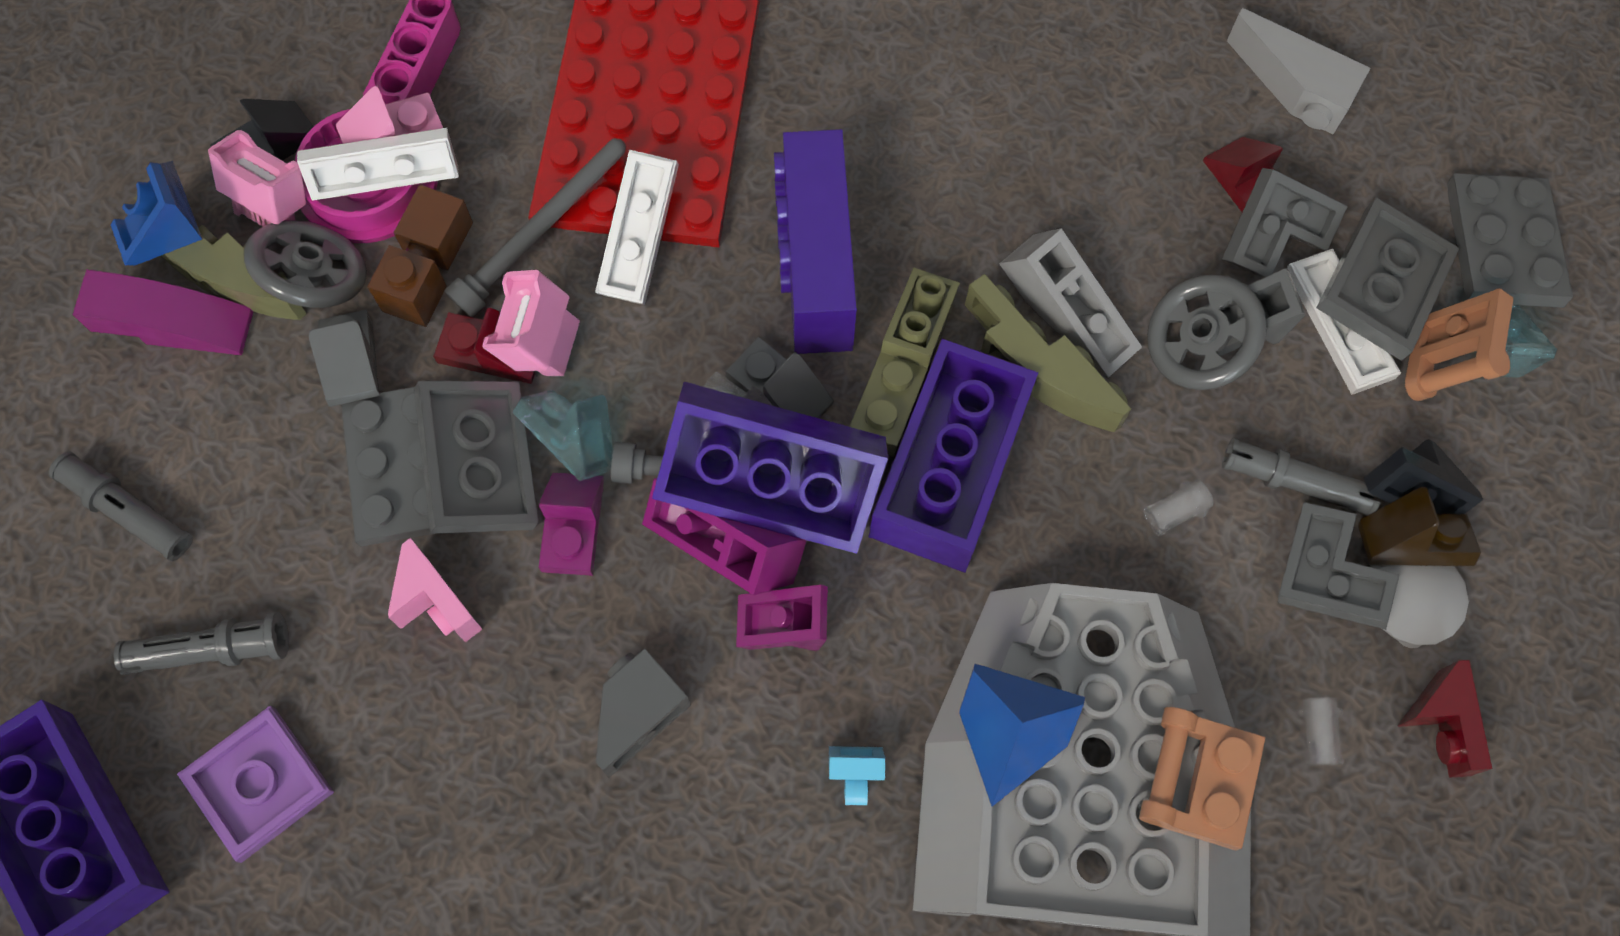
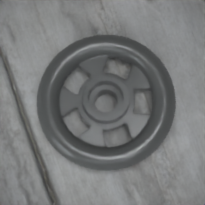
(305, 264)
(1214, 370)

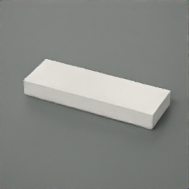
(378, 164)
(637, 227)
(1357, 359)

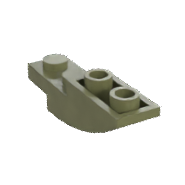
(221, 271)
(905, 357)
(1065, 371)

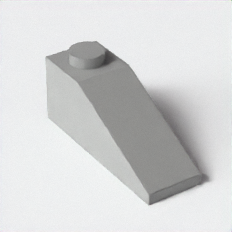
(1299, 72)
(1070, 299)

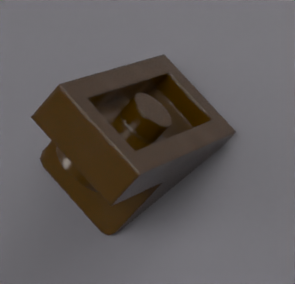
(1417, 535)

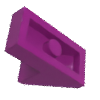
(570, 524)
(783, 618)

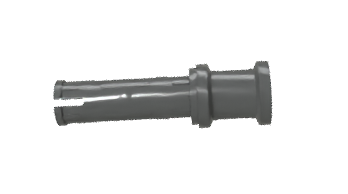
(226, 643)

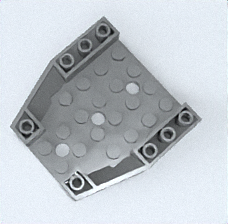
(1026, 847)

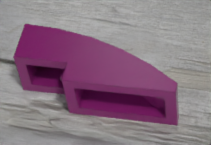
(161, 313)

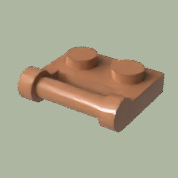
(1457, 330)
(1220, 783)

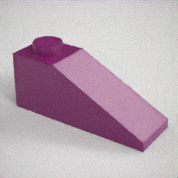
(740, 552)

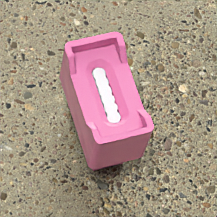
(256, 180)
(533, 325)

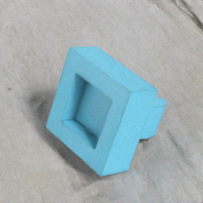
(856, 767)

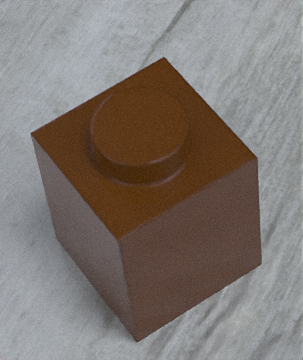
(434, 226)
(407, 285)

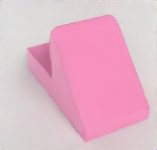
(374, 119)
(421, 586)

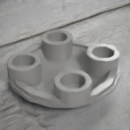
(1426, 604)

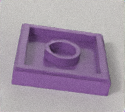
(255, 784)

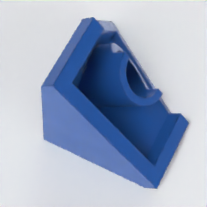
(158, 219)
(1015, 726)

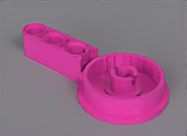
(409, 66)

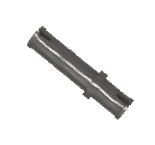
(1280, 470)
(104, 494)

